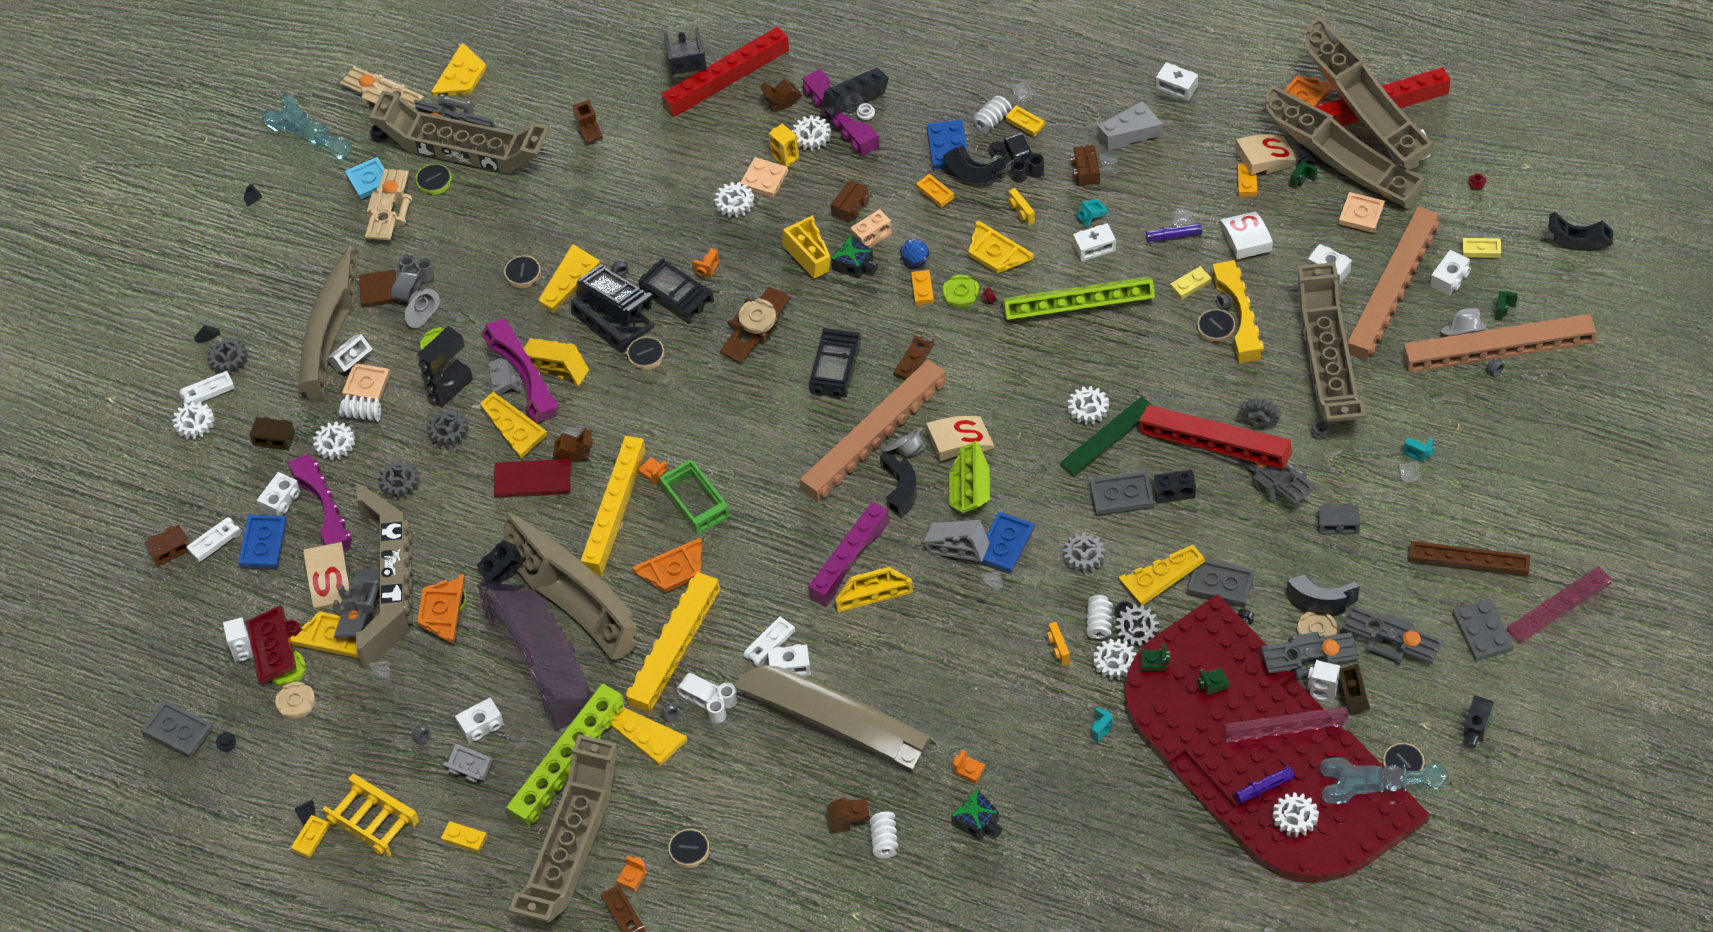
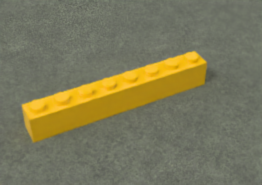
(613, 504)
(672, 643)

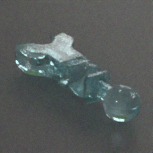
(301, 124)
(1373, 779)

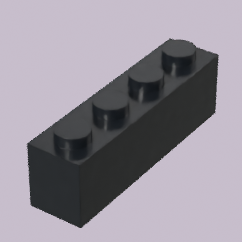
(854, 91)

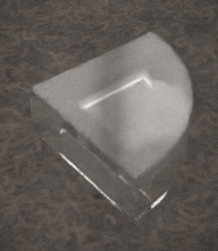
(993, 581)
(381, 670)

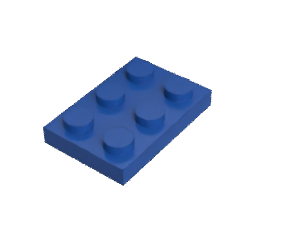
(943, 138)
(262, 541)
(1007, 541)

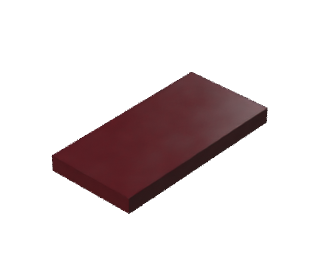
(532, 478)
(271, 644)

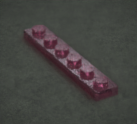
(1559, 605)
(1286, 723)

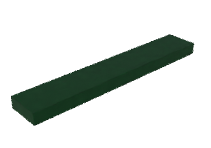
(1105, 438)

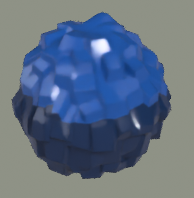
(914, 253)

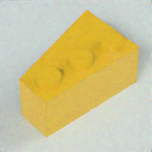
(807, 247)
(557, 358)

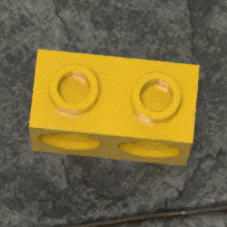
(783, 145)

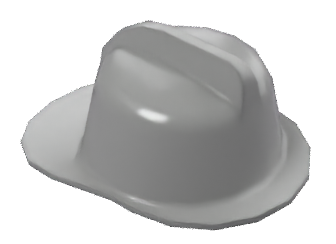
(421, 307)
(1464, 321)
(907, 445)

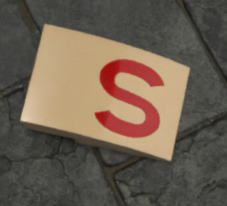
(1265, 153)
(954, 432)
(325, 573)

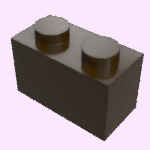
(272, 433)
(1354, 689)

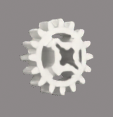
(820, 132)
(734, 199)
(1088, 405)
(193, 420)
(324, 442)
(1114, 660)
(1297, 811)

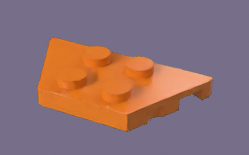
(1309, 89)
(672, 567)
(441, 608)

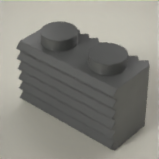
(1339, 519)

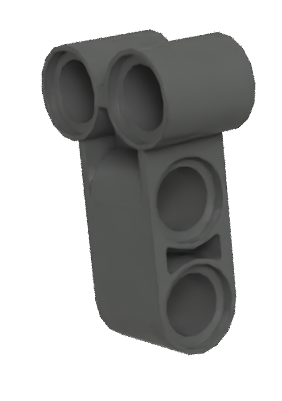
(411, 276)

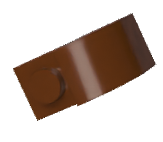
(781, 96)
(586, 122)
(573, 447)
(844, 812)

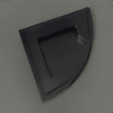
(251, 195)
(206, 334)
(305, 811)

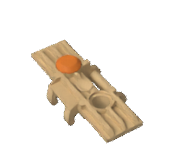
(373, 85)
(381, 202)

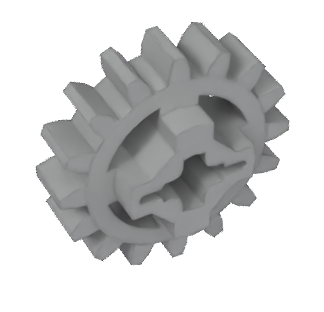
(1084, 552)
(1142, 631)

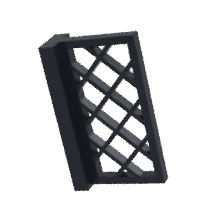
(602, 327)

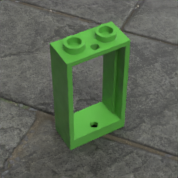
(708, 518)

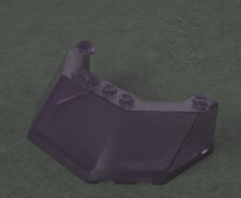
(542, 646)

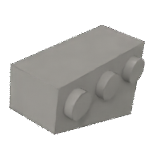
(1130, 126)
(958, 540)

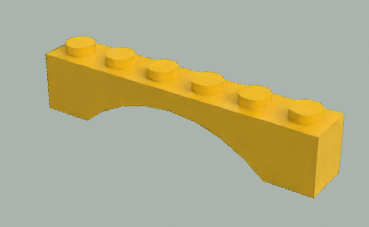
(1246, 342)

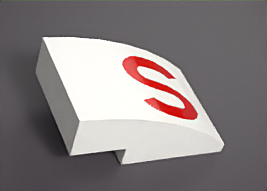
(1247, 235)

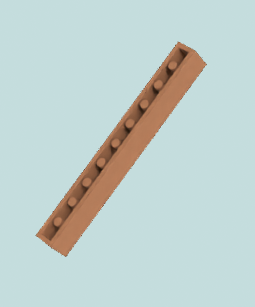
(1393, 283)
(1499, 343)
(873, 431)

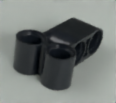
(1023, 160)

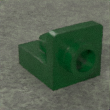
(1302, 171)
(1505, 300)
(1155, 659)
(1213, 681)

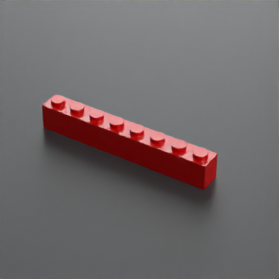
(725, 72)
(1402, 92)
(1215, 437)

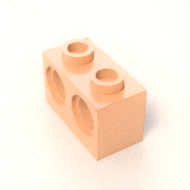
(872, 229)

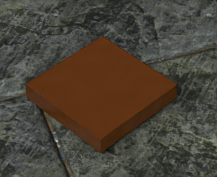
(376, 288)

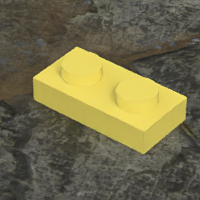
(1481, 247)
(1190, 283)

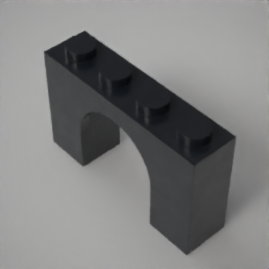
(432, 359)

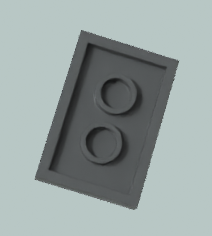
(1121, 493)
(1227, 580)
(1483, 630)
(177, 728)

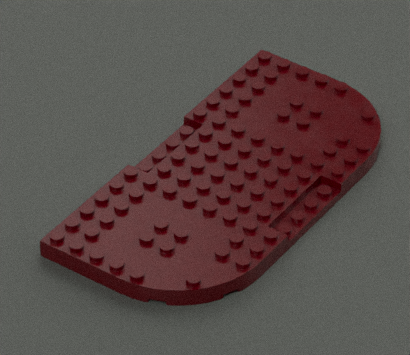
(1189, 738)

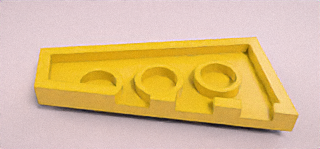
(564, 281)
(515, 427)
(1154, 579)
(647, 735)

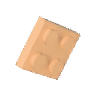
(764, 177)
(1361, 212)
(366, 382)

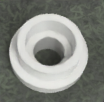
(865, 111)

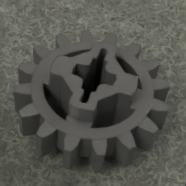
(227, 355)
(1259, 413)
(447, 427)
(399, 479)

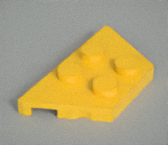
(460, 74)
(996, 250)
(319, 635)

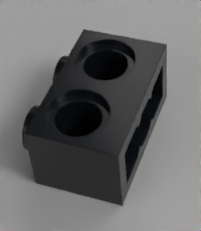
(1174, 486)
(500, 562)

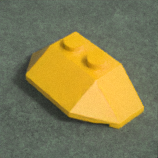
(872, 588)

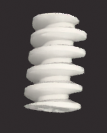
(991, 114)
(360, 408)
(1099, 617)
(884, 835)

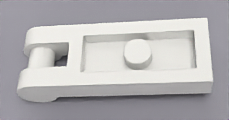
(207, 388)
(214, 539)
(772, 637)

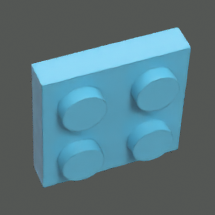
(366, 177)

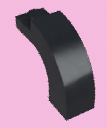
(970, 170)
(1580, 237)
(905, 494)
(1321, 600)

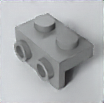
(504, 376)
(469, 762)

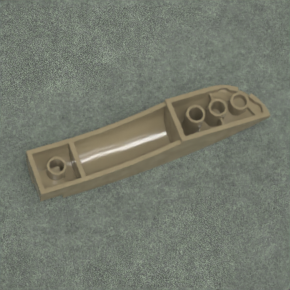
(1365, 95)
(1341, 149)
(324, 324)
(572, 587)
(835, 713)

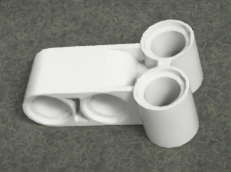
(708, 696)

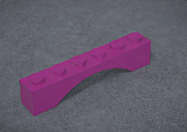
(859, 135)
(502, 340)
(308, 478)
(829, 578)

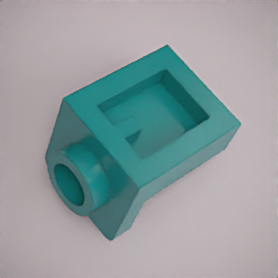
(1090, 210)
(1417, 450)
(1102, 725)

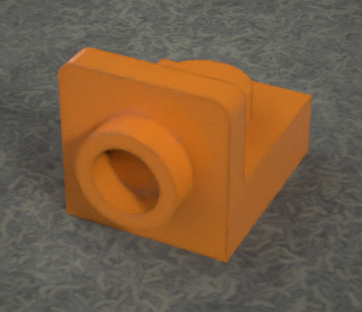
(708, 265)
(653, 470)
(967, 768)
(632, 873)

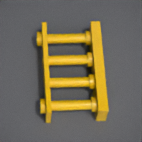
(374, 796)

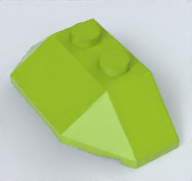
(969, 479)

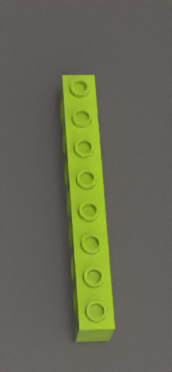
(1078, 297)
(527, 814)

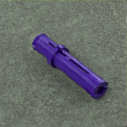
(1174, 232)
(1256, 789)

